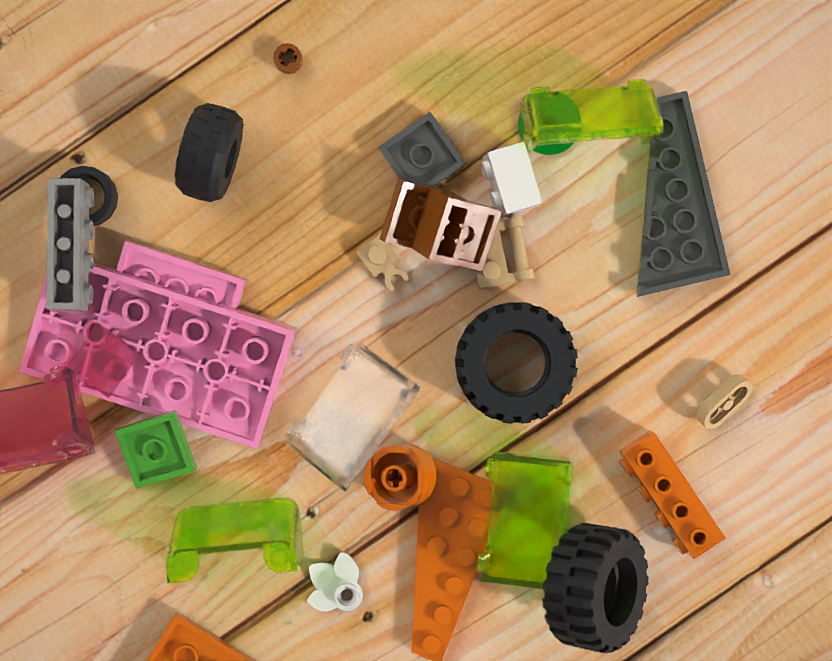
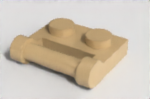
(495, 267)

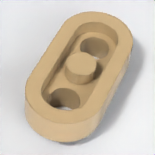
(724, 401)

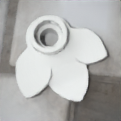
(331, 581)

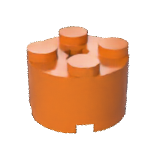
(397, 493)

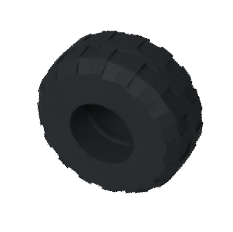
(208, 152)

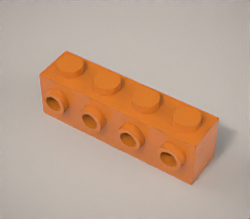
(671, 494)

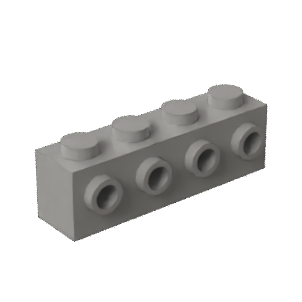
(69, 245)

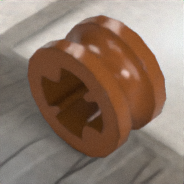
(284, 49)

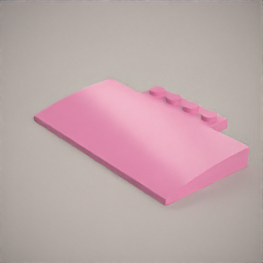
(193, 342)

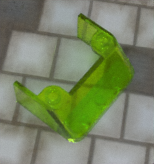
(590, 114)

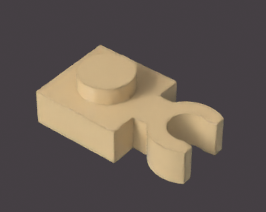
(380, 259)

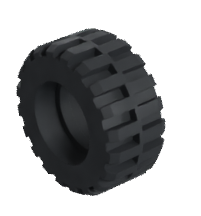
(558, 371)
(595, 587)

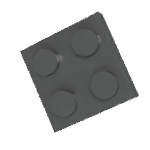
(422, 153)

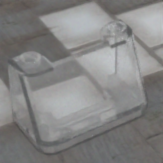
(352, 415)

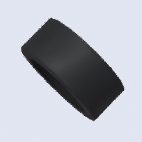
(106, 183)

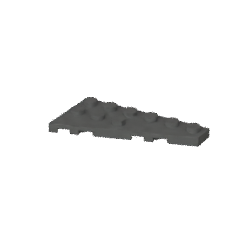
(680, 220)

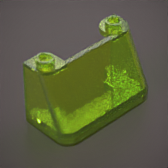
(526, 516)
(234, 527)

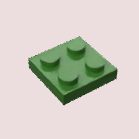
(156, 449)

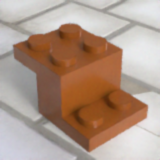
(440, 225)

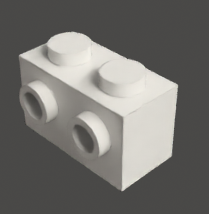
(511, 179)

